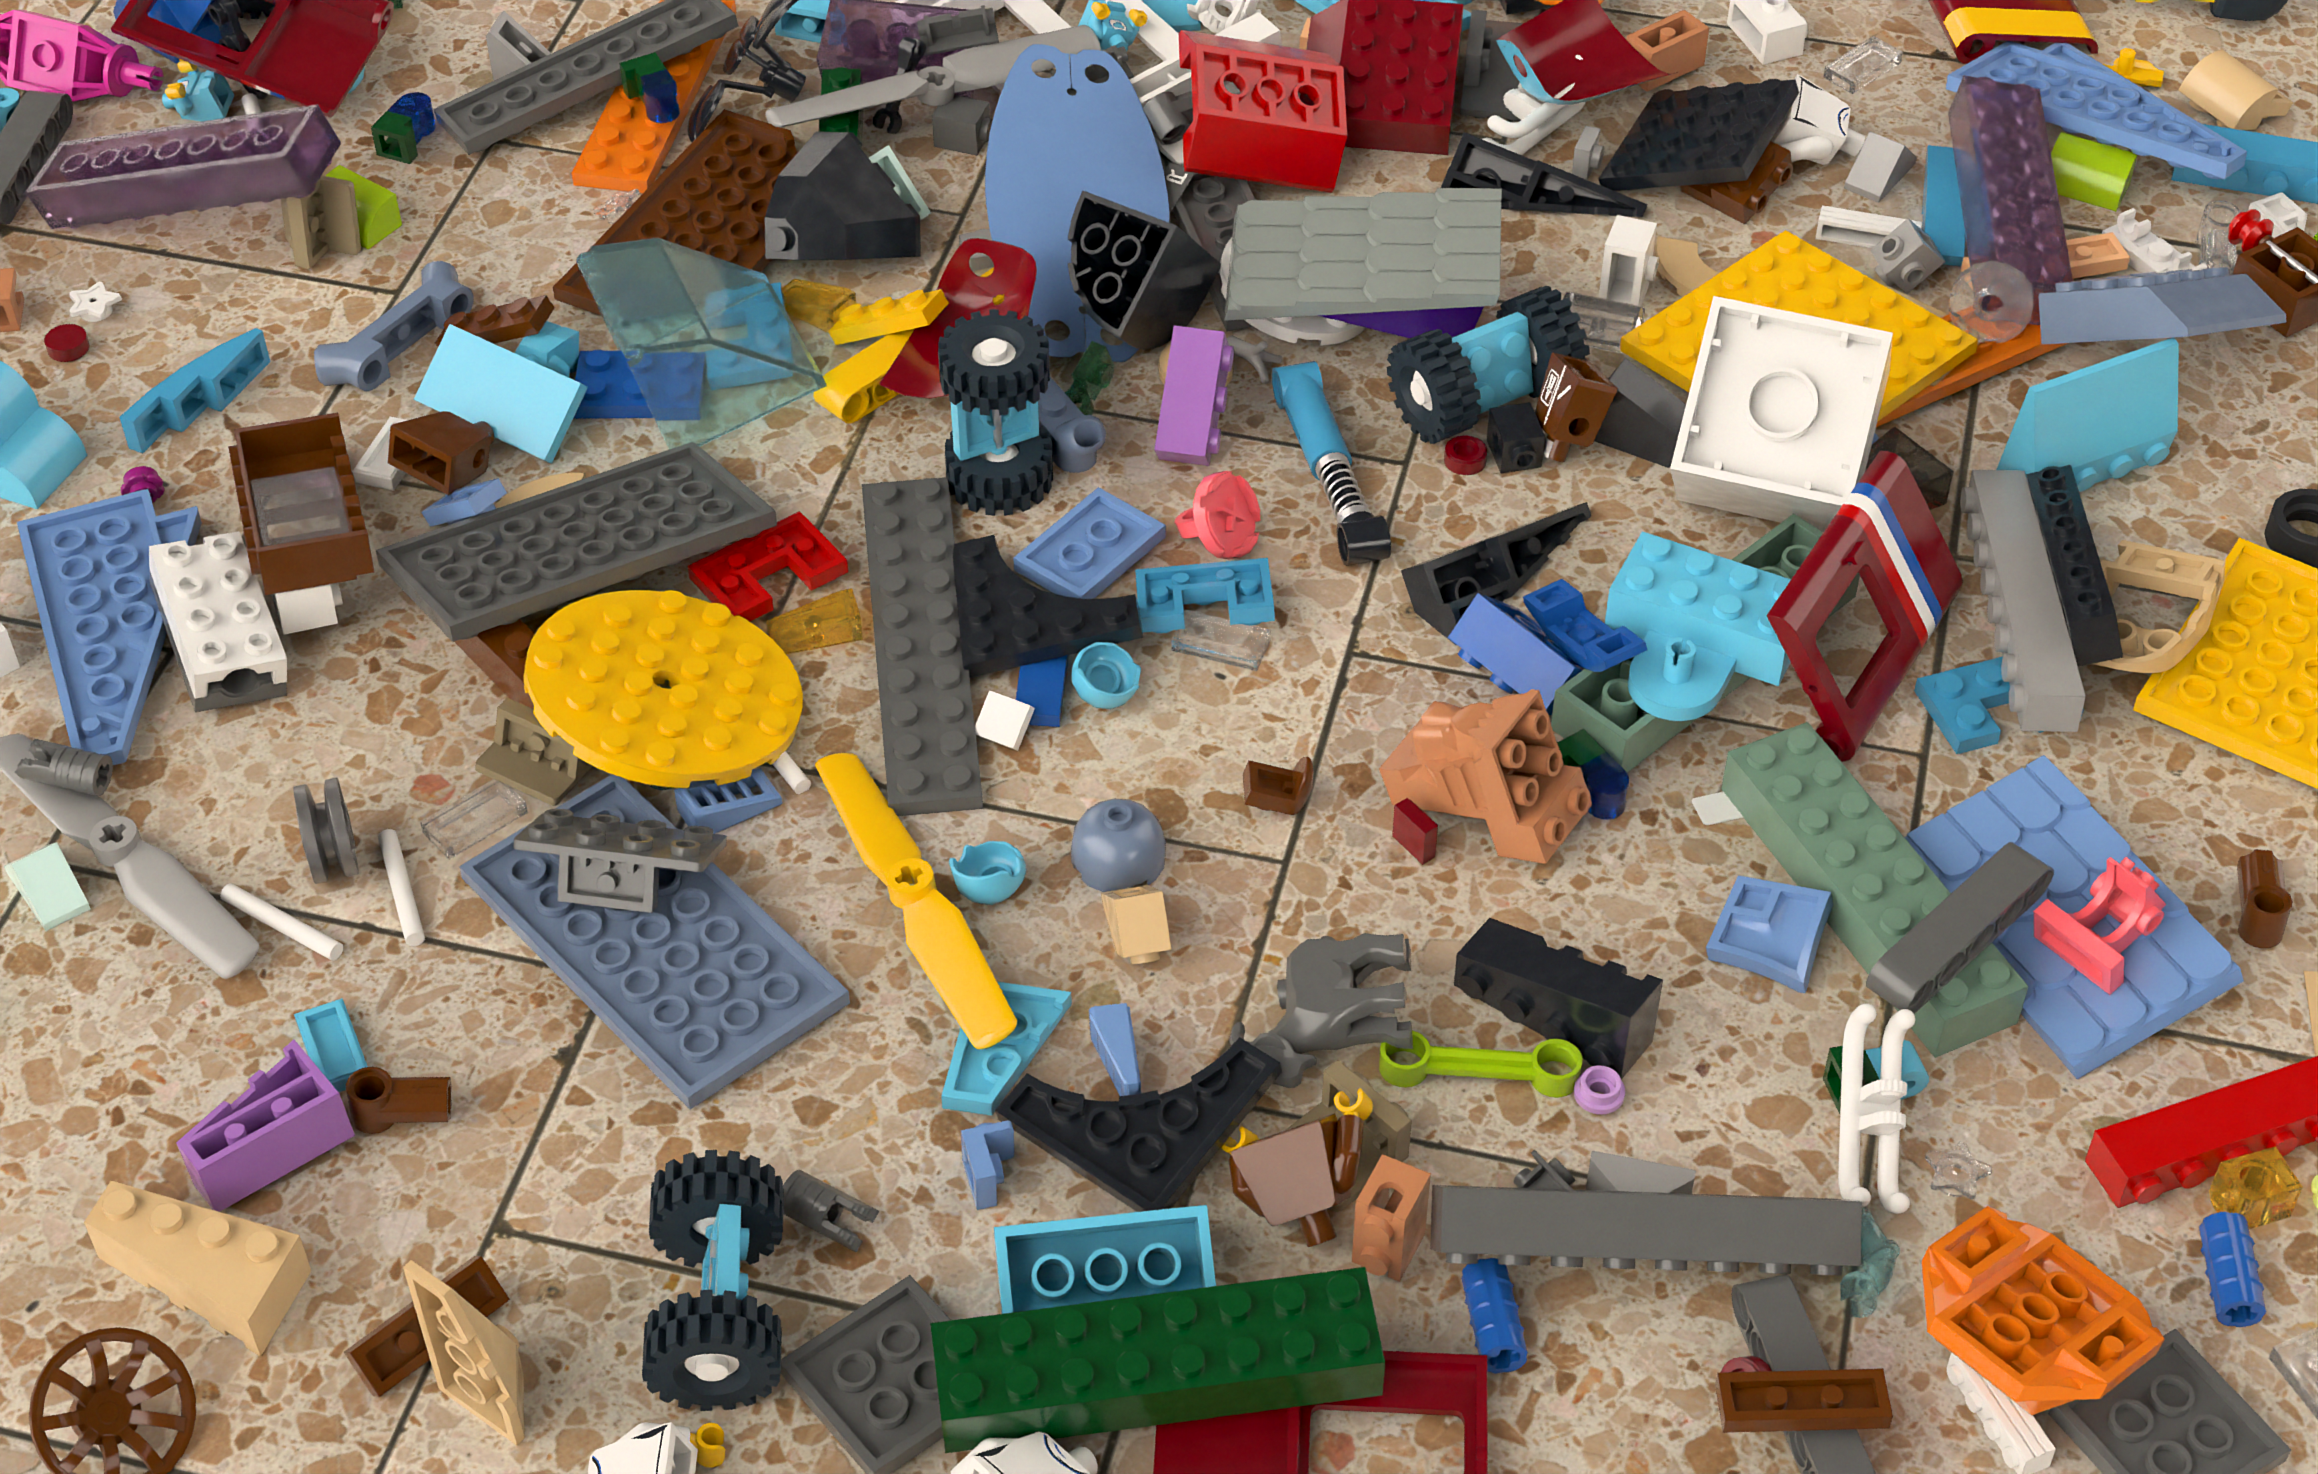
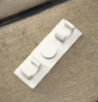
(2147, 250)

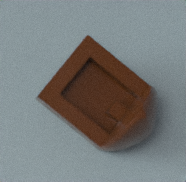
(1278, 787)

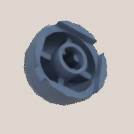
(1118, 845)

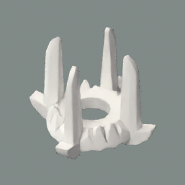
(1210, 18)

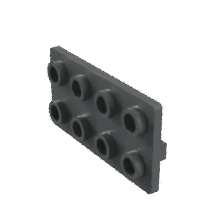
(1486, 69)
(614, 860)

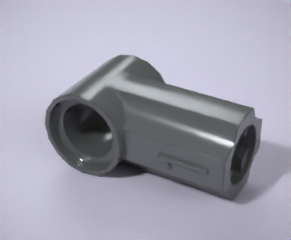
(1170, 115)

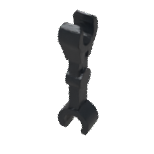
(909, 55)

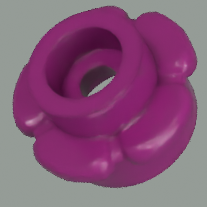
(143, 478)

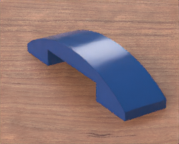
(1578, 632)

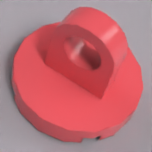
(1222, 516)

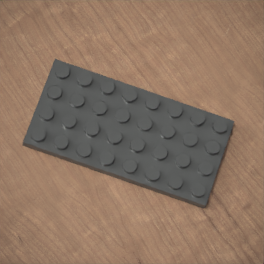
(574, 540)

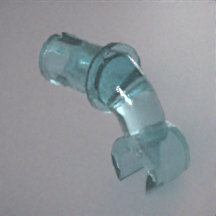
(1878, 1261)

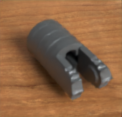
(67, 768)
(821, 1206)

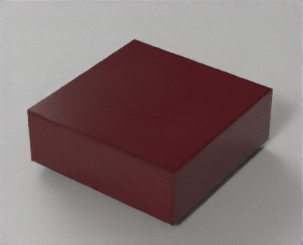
(1415, 830)

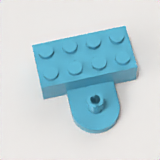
(1698, 624)

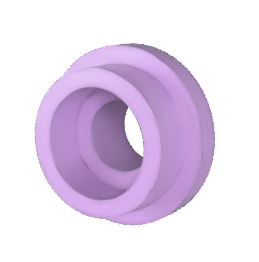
(1601, 1080)

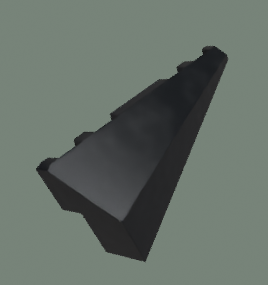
(1532, 183)
(1493, 567)

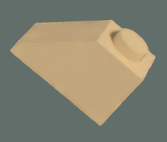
(1137, 922)

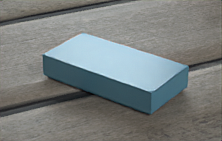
(331, 1041)

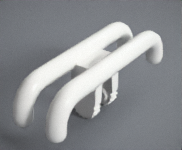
(1536, 117)
(1873, 1108)

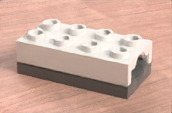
(218, 622)

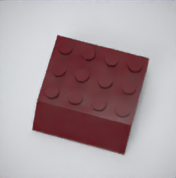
(1396, 70)

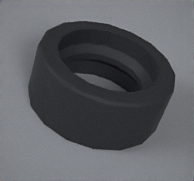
(2282, 537)

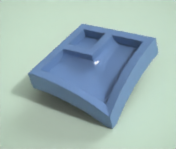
(1771, 930)

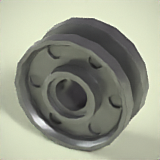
(325, 830)

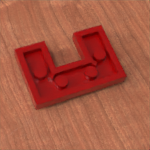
(734, 571)

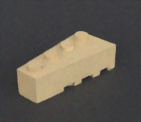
(202, 1259)

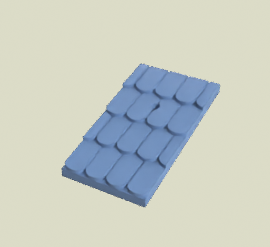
(2053, 820)

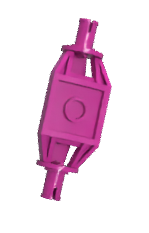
(68, 58)

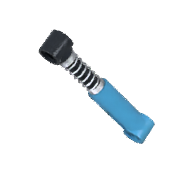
(1301, 394)

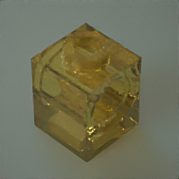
(2256, 1187)

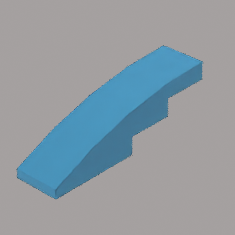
(1942, 205)
(203, 383)

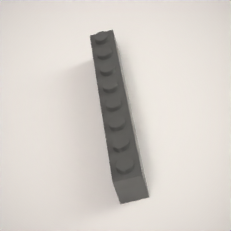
(1645, 1226)

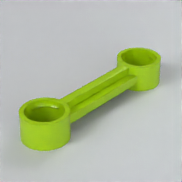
(1485, 1064)

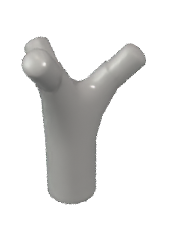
(1254, 355)

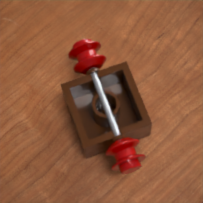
(2280, 266)

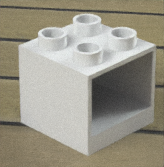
(1779, 413)

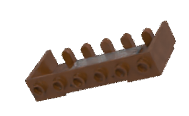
(299, 504)

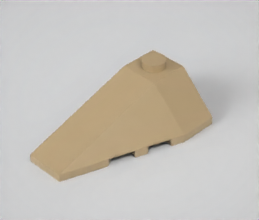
(469, 1354)

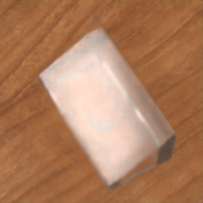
(1605, 320)

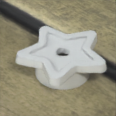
(93, 303)

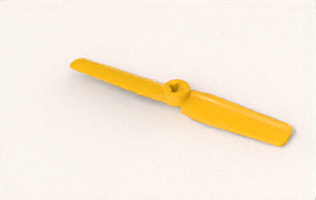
(932, 923)

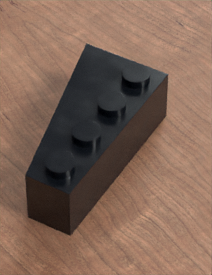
(1561, 993)

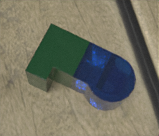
(652, 82)
(404, 126)
(1602, 774)

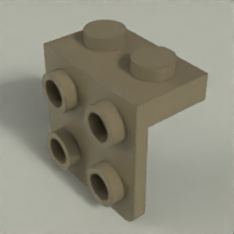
(1384, 1132)

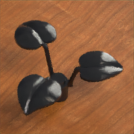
(776, 75)

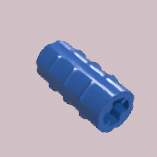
(2232, 1269)
(1494, 1315)

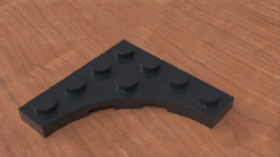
(1016, 624)
(1147, 1142)

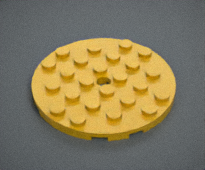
(598, 677)

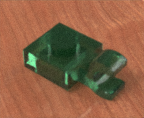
(1090, 376)

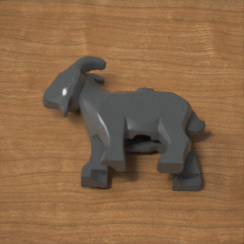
(1326, 1005)

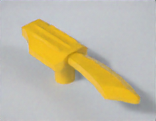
(2137, 71)

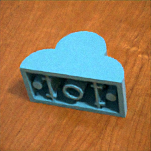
(35, 444)

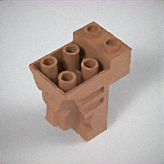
(1494, 767)

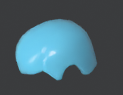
(1105, 675)
(988, 872)

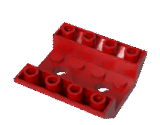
(1265, 128)

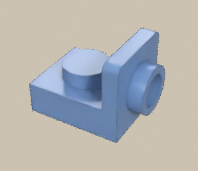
(982, 1156)

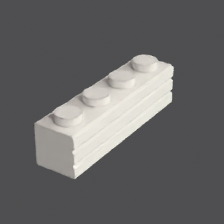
(1855, 226)
(2004, 1421)

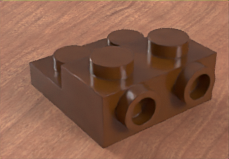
(1745, 198)

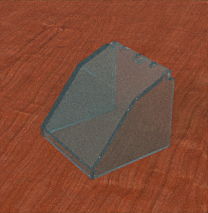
(700, 337)

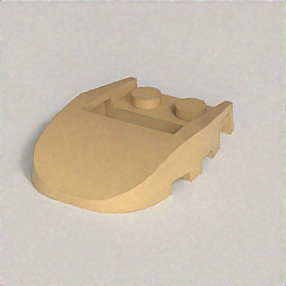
(2170, 573)

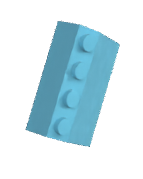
(2100, 417)
(1103, 1258)

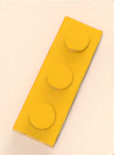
(888, 316)

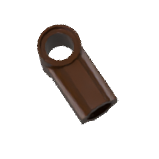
(2262, 899)
(382, 1100)

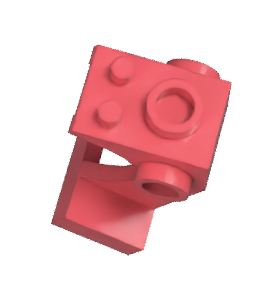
(2117, 892)

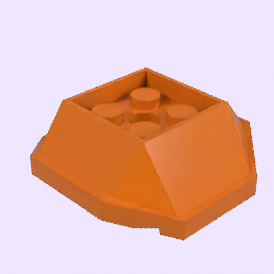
(2032, 1313)

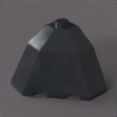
(838, 206)

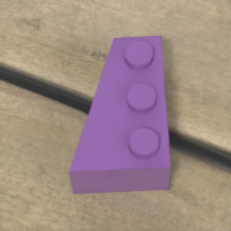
(1193, 396)
(266, 1131)

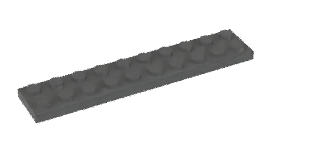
(918, 649)

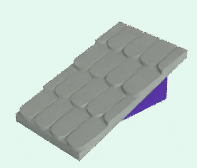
(1369, 261)

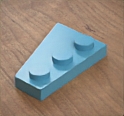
(984, 1077)

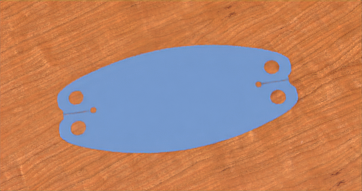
(1049, 151)

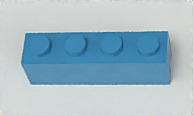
(2270, 166)

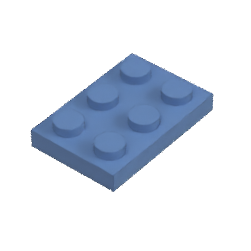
(1089, 546)

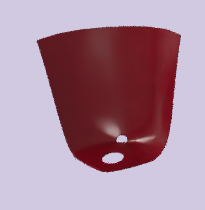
(1546, 50)
(1014, 275)

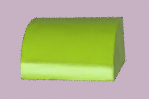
(2091, 171)
(375, 205)

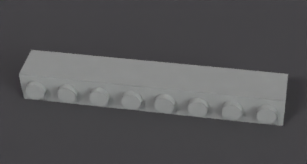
(2023, 602)

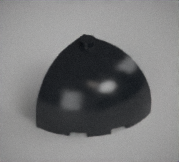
(1136, 271)

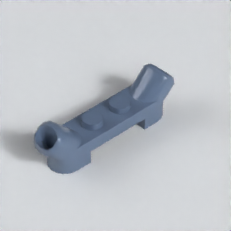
(366, 356)
(1072, 433)

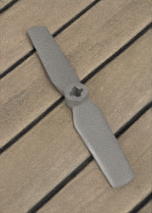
(936, 85)
(147, 874)

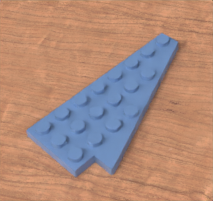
(2103, 104)
(101, 610)

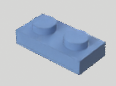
(465, 503)

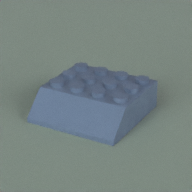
(2154, 306)

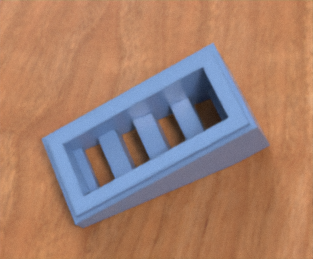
(701, 805)
(1115, 1043)

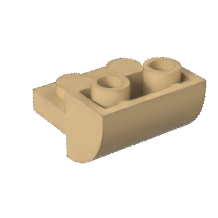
(2232, 92)

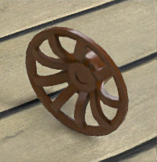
(109, 1408)

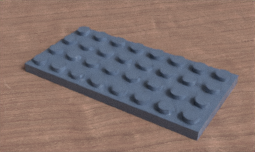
(688, 988)

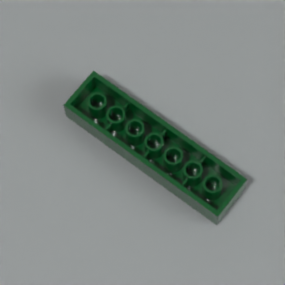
(1158, 1358)

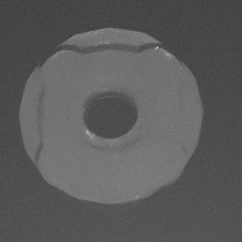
(1997, 280)

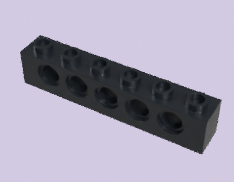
(2075, 566)

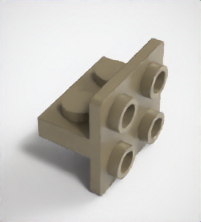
(322, 222)
(529, 757)

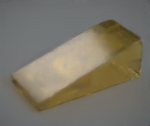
(816, 302)
(818, 624)

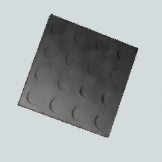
(1700, 135)

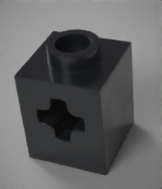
(1515, 437)

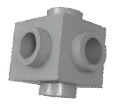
(1906, 256)

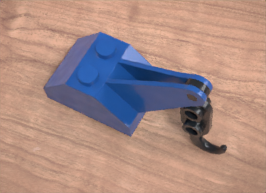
(205, 18)

